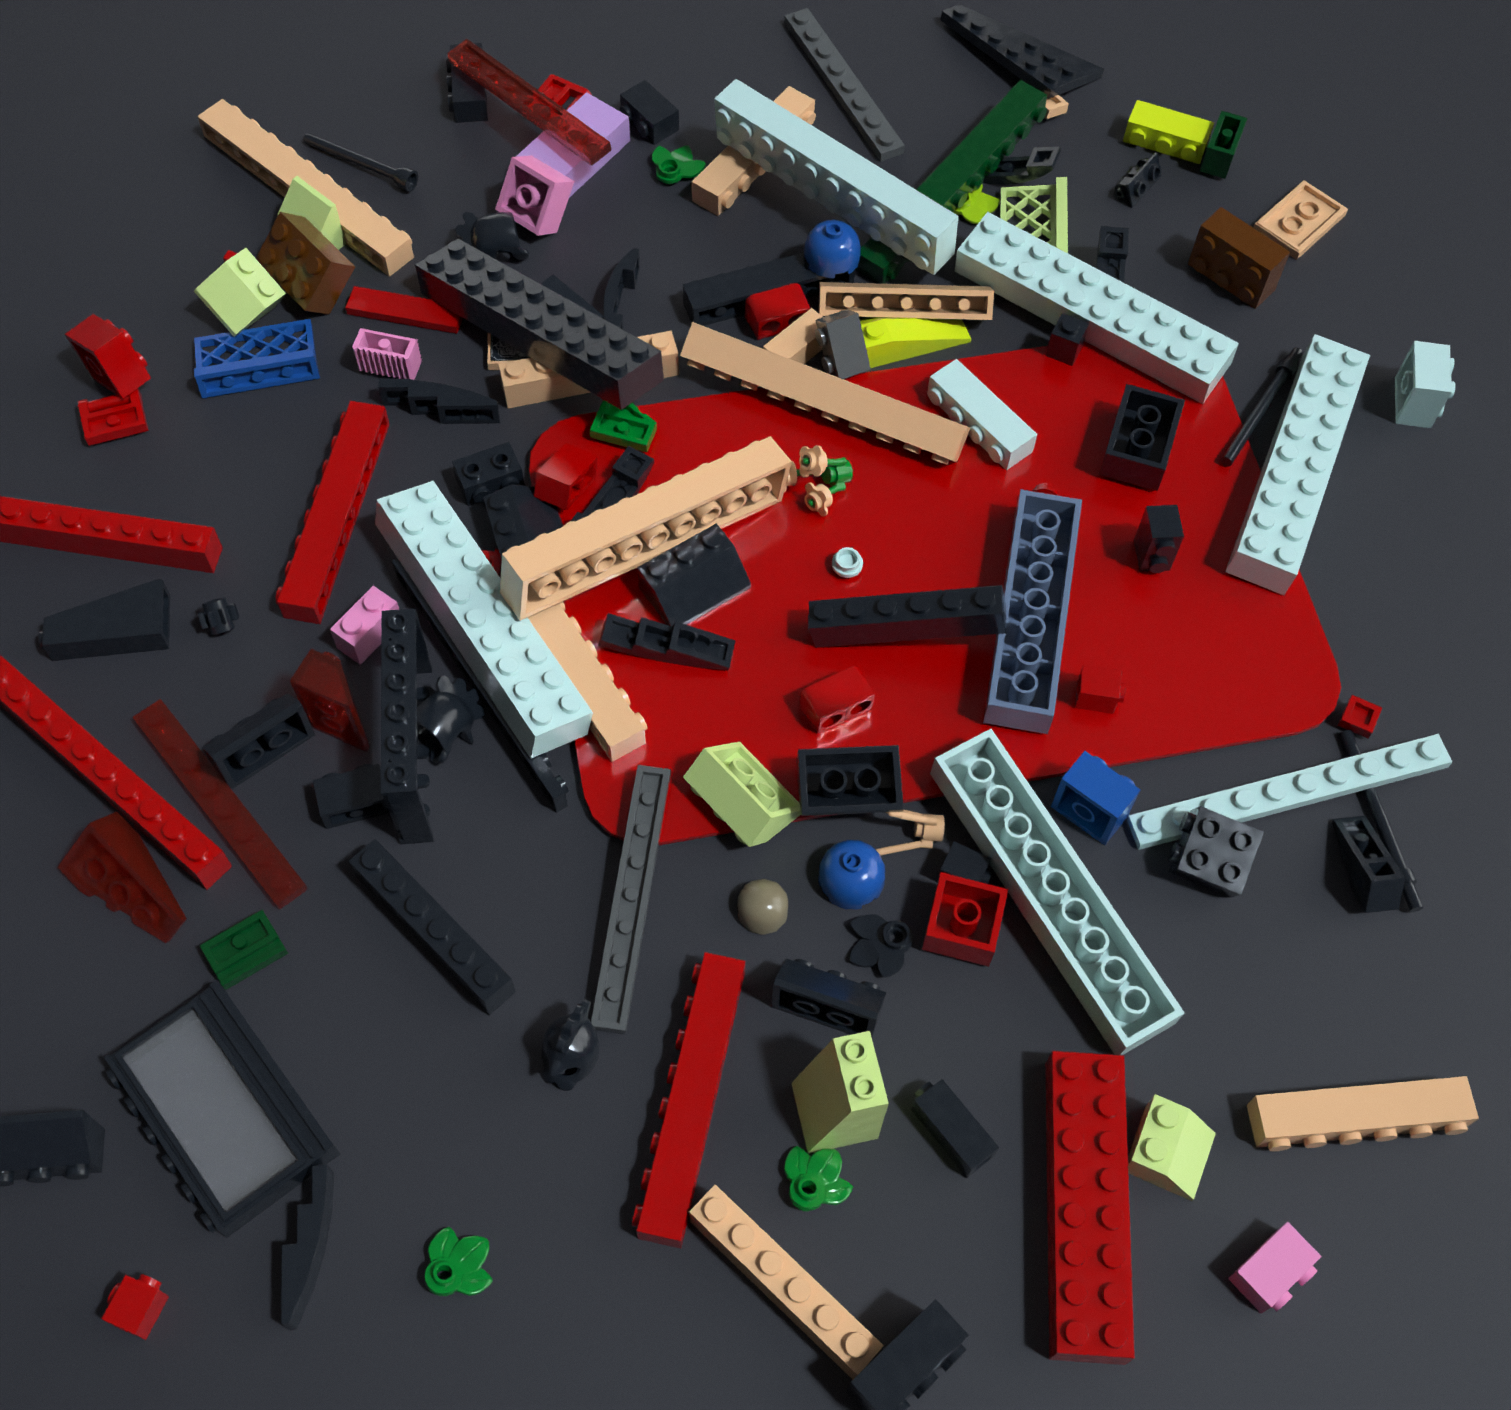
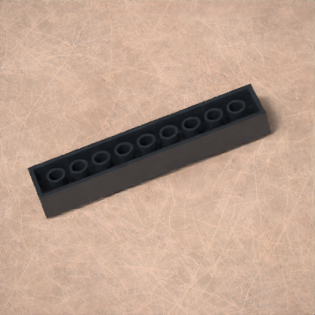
(541, 323)

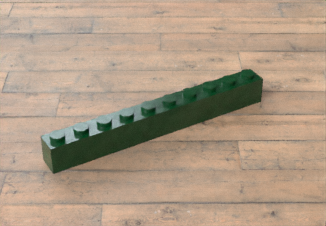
(966, 168)

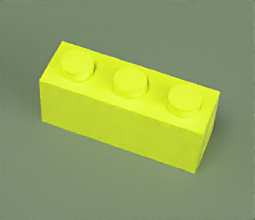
(1168, 131)

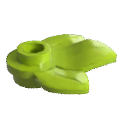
(977, 206)

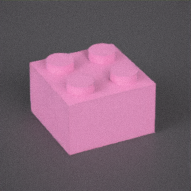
(534, 194)

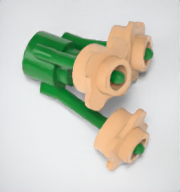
(833, 472)

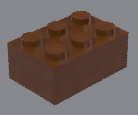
(1238, 257)
(305, 263)

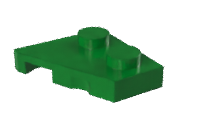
(623, 426)

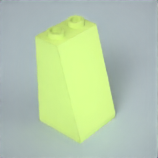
(841, 1094)

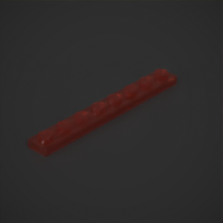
(529, 102)
(220, 804)

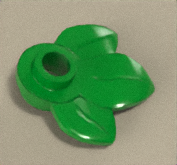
(676, 164)
(817, 1173)
(462, 1260)

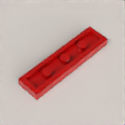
(402, 309)

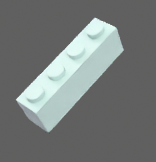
(977, 407)

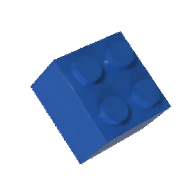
(1095, 797)

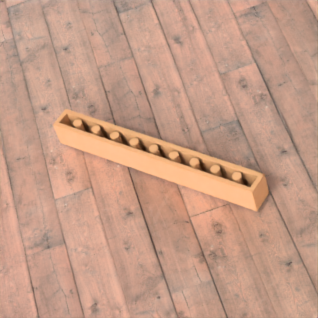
(278, 164)
(825, 392)

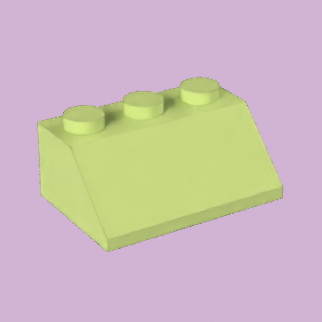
(742, 792)

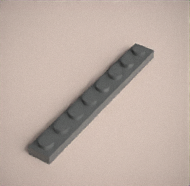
(844, 85)
(631, 900)

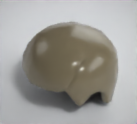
(762, 906)

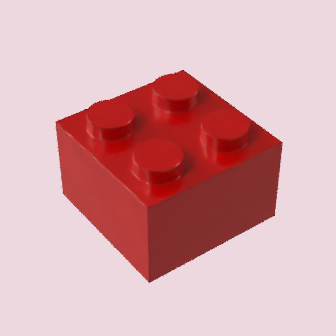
(109, 355)
(965, 919)

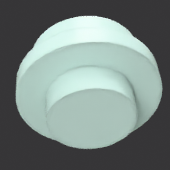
(847, 562)

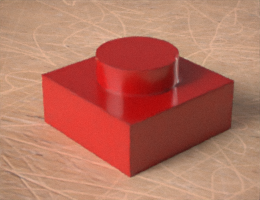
(1360, 716)

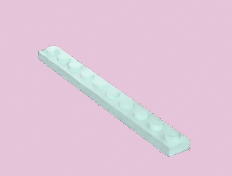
(1297, 788)

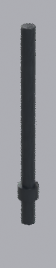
(1283, 372)
(1385, 830)

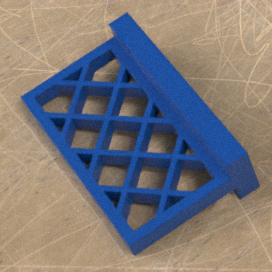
(260, 369)

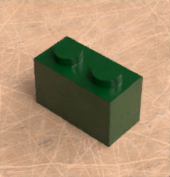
(1223, 144)

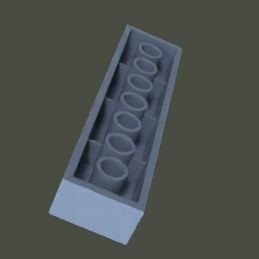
(1037, 602)

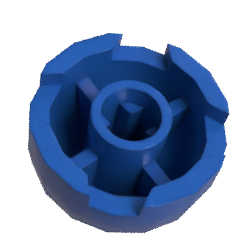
(832, 248)
(851, 874)

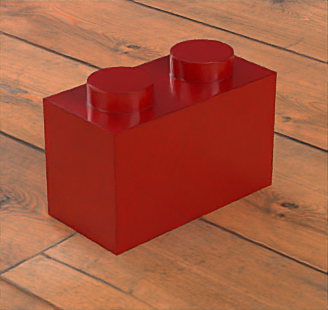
(565, 476)

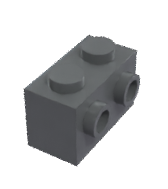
(842, 344)

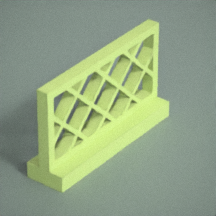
(1058, 214)

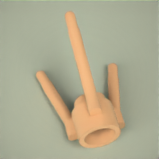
(926, 826)

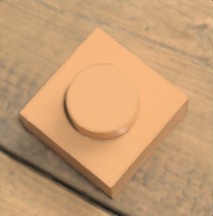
(1055, 107)

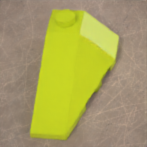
(903, 338)

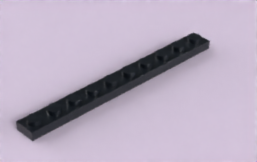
(552, 787)

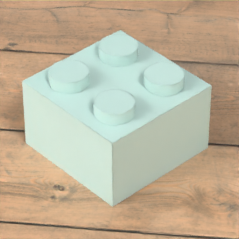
(1423, 384)

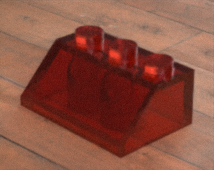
(329, 699)

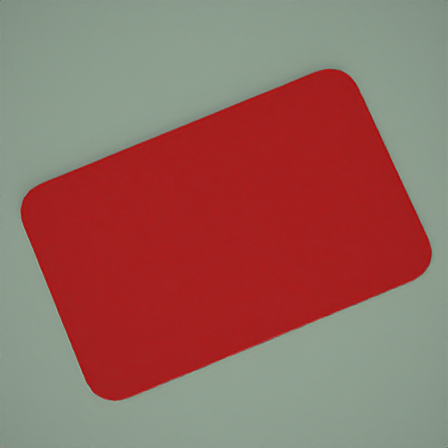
(1197, 647)

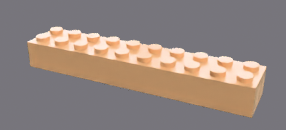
(641, 527)

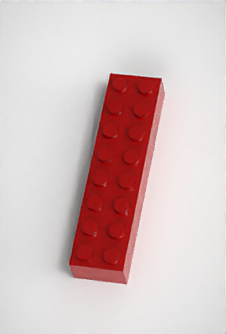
(1088, 1209)

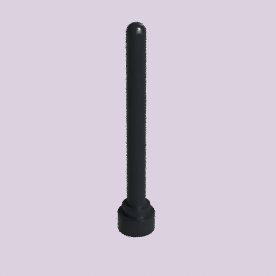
(403, 177)

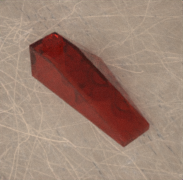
(119, 869)

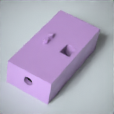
(598, 116)

